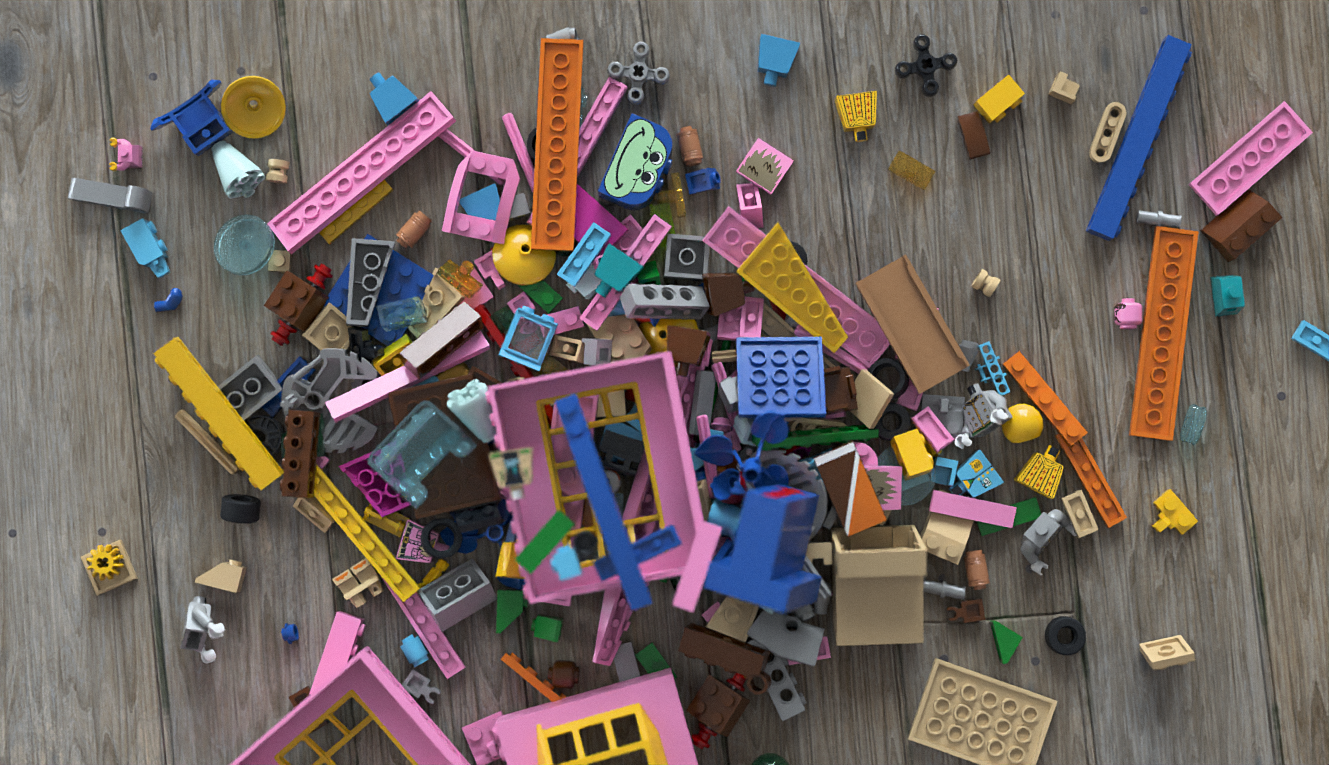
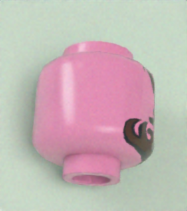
(1128, 314)

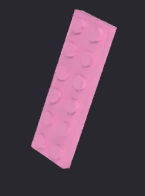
(1250, 158)

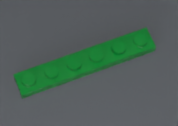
(823, 436)

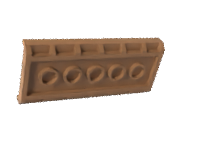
(912, 324)

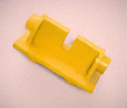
(392, 523)

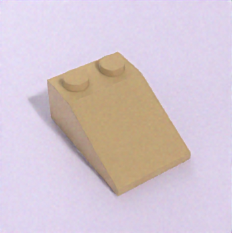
(946, 535)

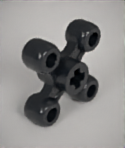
(928, 73)

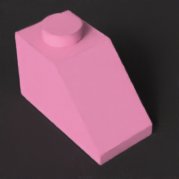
(750, 203)

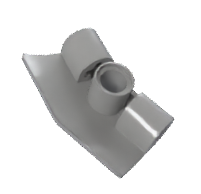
(796, 645)

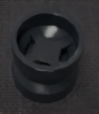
(585, 542)

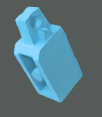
(146, 246)

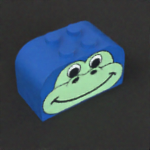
(637, 165)

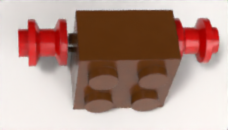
(297, 302)
(717, 707)

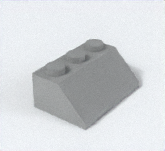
(250, 387)
(457, 594)

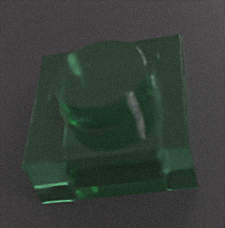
(503, 318)

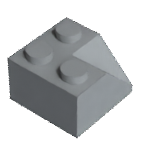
(685, 257)

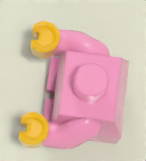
(128, 155)

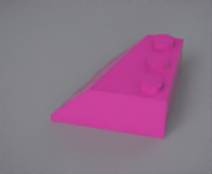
(374, 486)

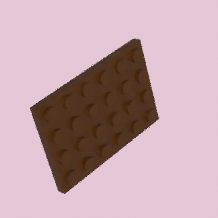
(454, 480)

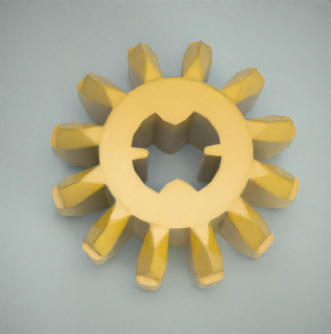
(105, 553)

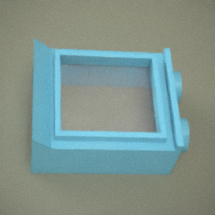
(528, 338)

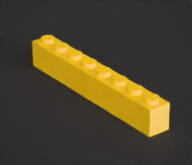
(218, 413)

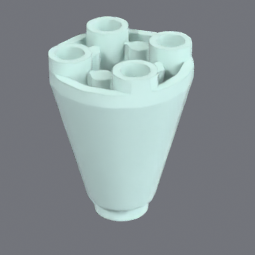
(236, 171)
(473, 410)

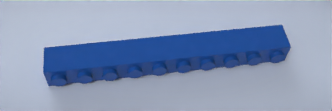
(1139, 137)

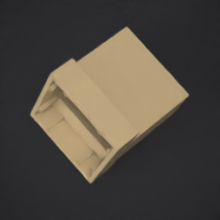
(878, 585)

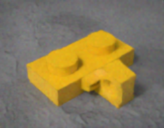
(1173, 514)

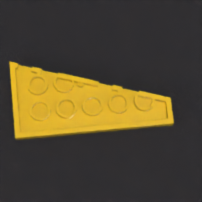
(784, 279)

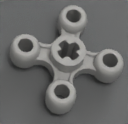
(647, 73)

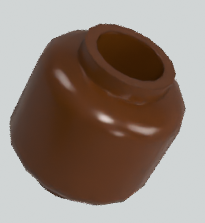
(564, 674)

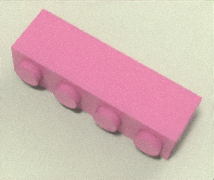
(339, 647)

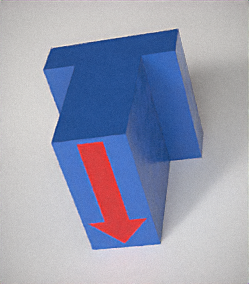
(770, 551)

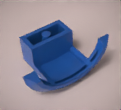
(197, 120)

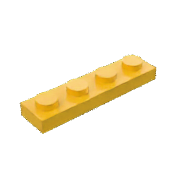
(355, 212)

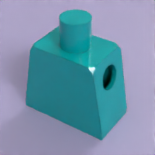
(615, 271)
(1227, 295)

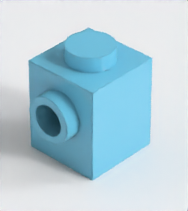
(566, 563)

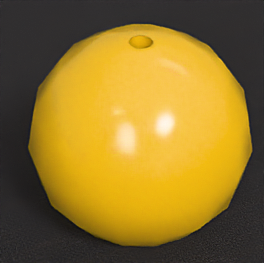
(1024, 425)

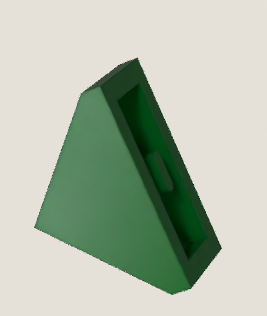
(1005, 641)

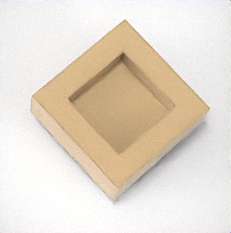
(280, 261)

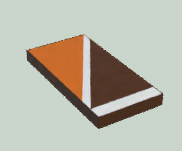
(850, 488)

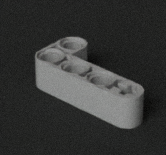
(110, 195)

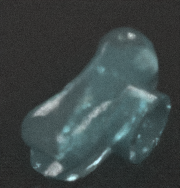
(1193, 424)

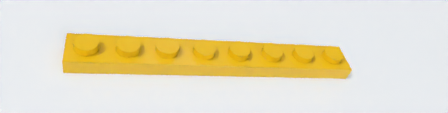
(363, 536)

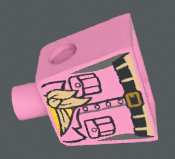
(411, 547)

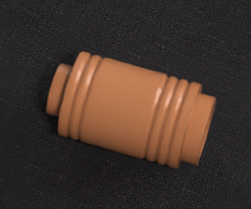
(689, 146)
(413, 229)
(976, 569)

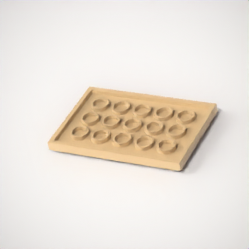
(980, 717)

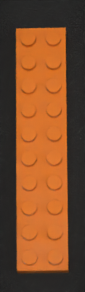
(557, 144)
(1163, 333)

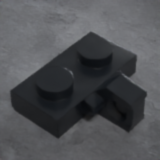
(361, 344)

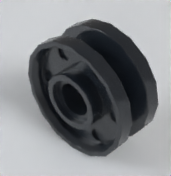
(271, 428)

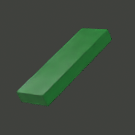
(1026, 511)
(544, 541)

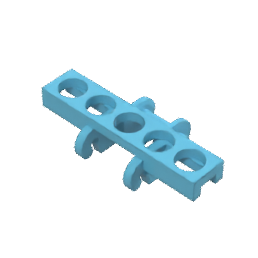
(992, 377)

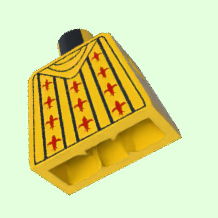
(857, 113)
(1042, 473)

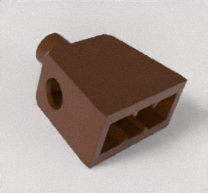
(725, 291)
(686, 347)

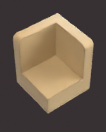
(1063, 88)

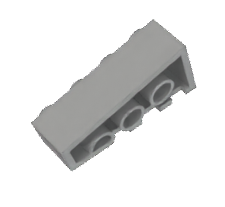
(367, 272)

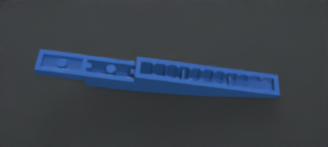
(603, 502)

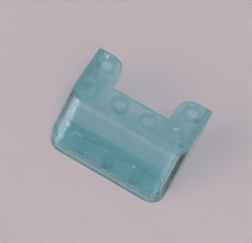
(417, 448)

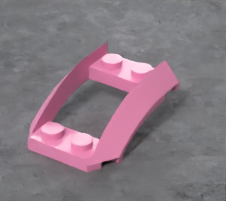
(475, 226)

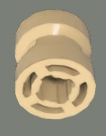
(277, 171)
(985, 283)

